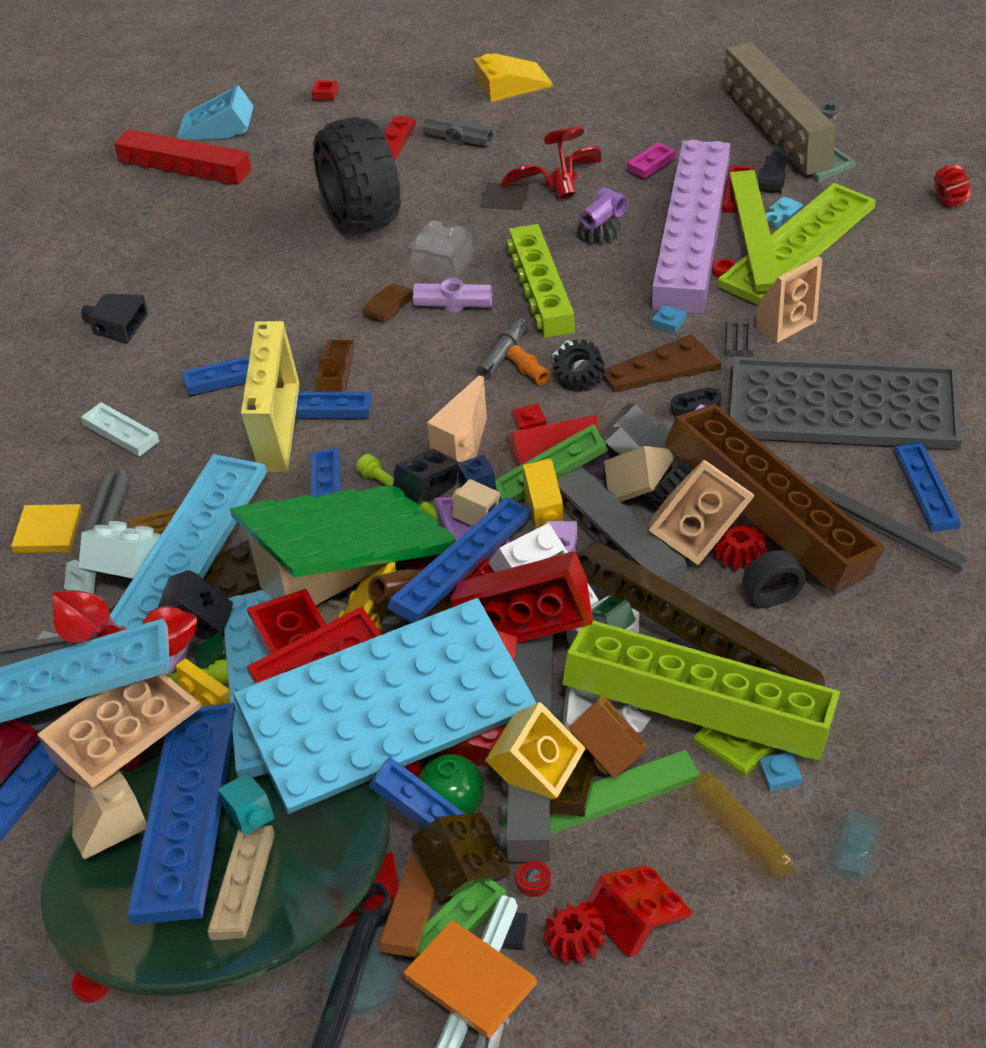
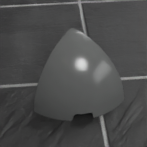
(633, 430)

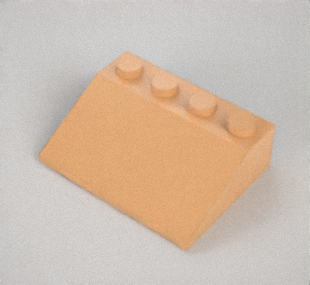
(115, 727)

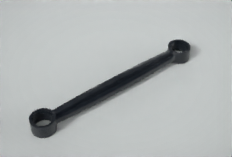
(351, 969)

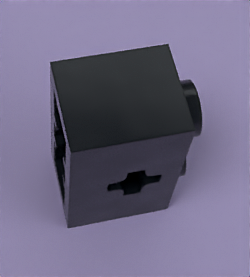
(199, 598)

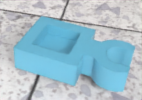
(782, 210)

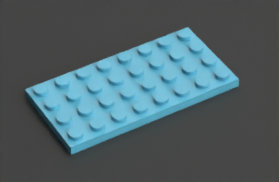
(380, 700)

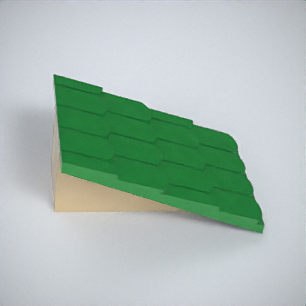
(335, 538)

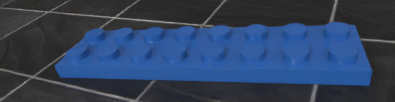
(183, 819)

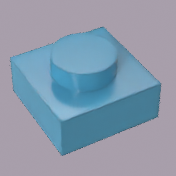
(669, 318)
(780, 771)

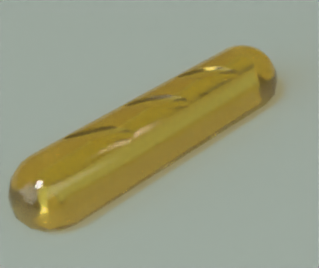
(744, 825)

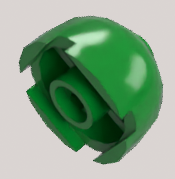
(455, 780)

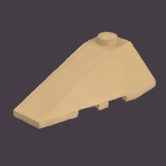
(105, 815)

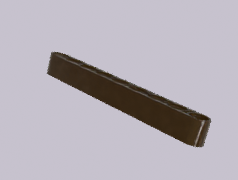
(687, 615)

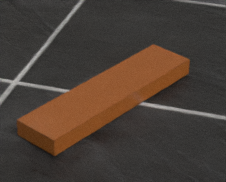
(409, 910)

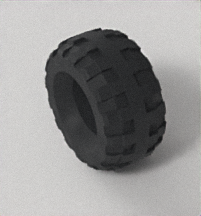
(356, 175)

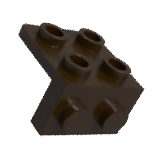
(459, 852)

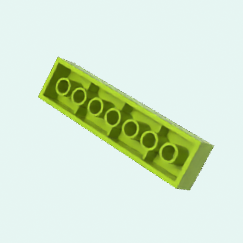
(702, 689)

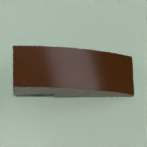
(334, 366)

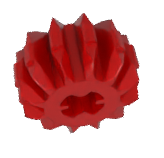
(952, 185)
(740, 546)
(574, 933)

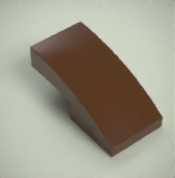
(387, 302)

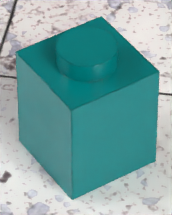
(246, 803)

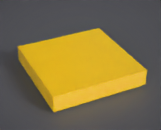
(47, 528)

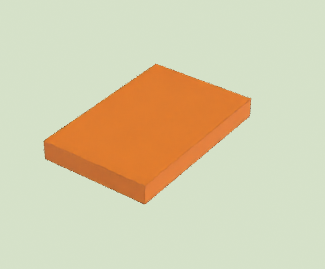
(470, 978)

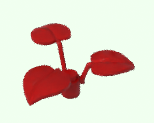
(562, 179)
(83, 614)

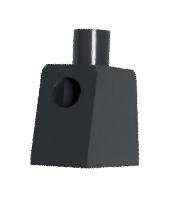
(116, 316)

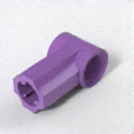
(605, 205)

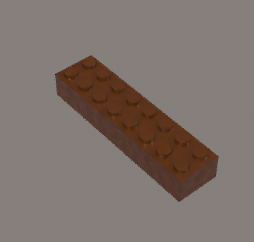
(783, 501)

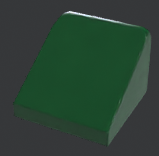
(614, 613)
(209, 651)

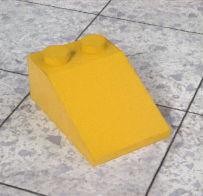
(508, 76)

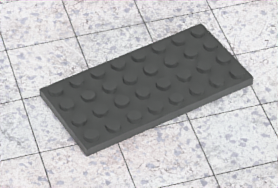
(847, 401)

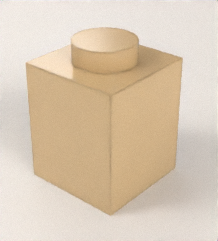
(473, 502)

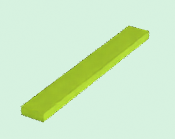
(755, 229)

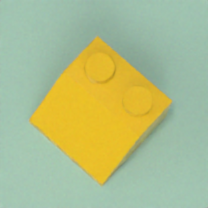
(535, 752)

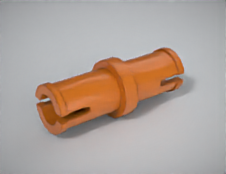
(528, 365)

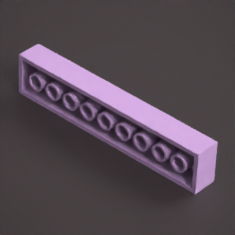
(692, 227)

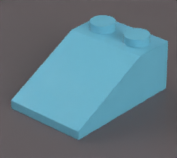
(218, 117)

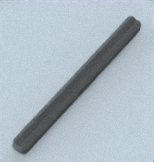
(894, 529)

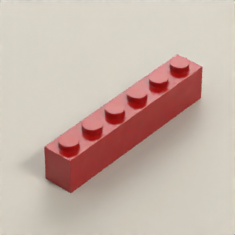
(183, 156)

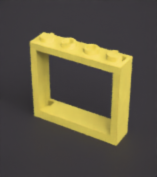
(273, 421)

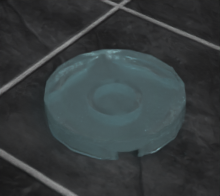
(377, 983)

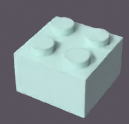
(116, 548)

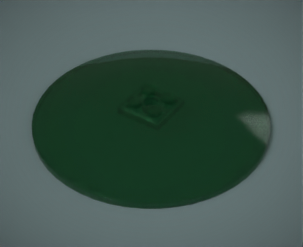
(311, 883)

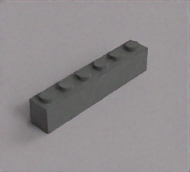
(616, 526)

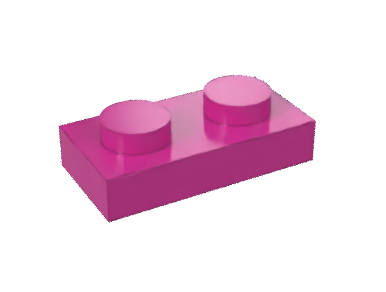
(651, 160)

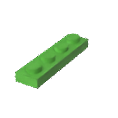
(565, 458)

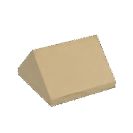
(637, 471)

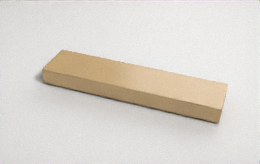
(241, 884)

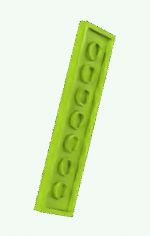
(803, 237)

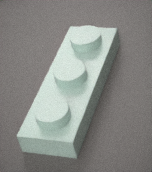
(120, 429)

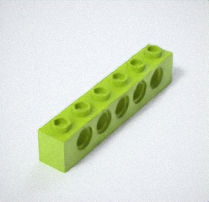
(540, 281)

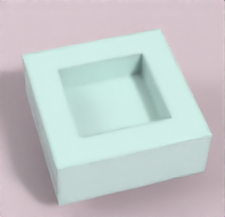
(79, 578)

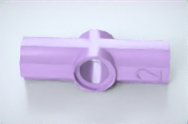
(452, 295)

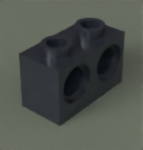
(425, 475)

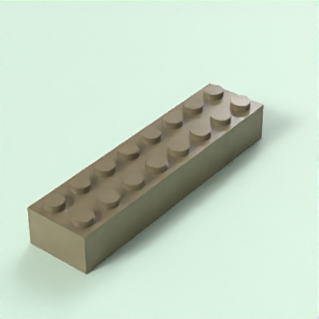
(780, 108)

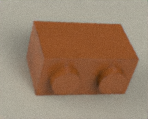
(608, 737)

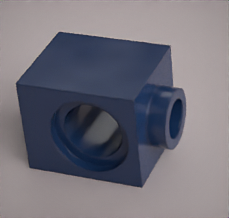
(478, 470)

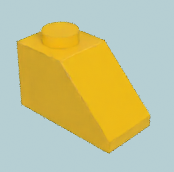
(542, 492)

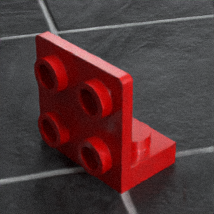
(633, 904)

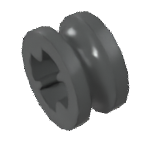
(830, 110)

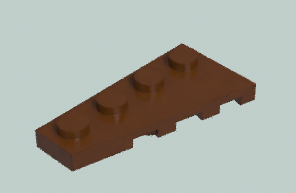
(671, 360)

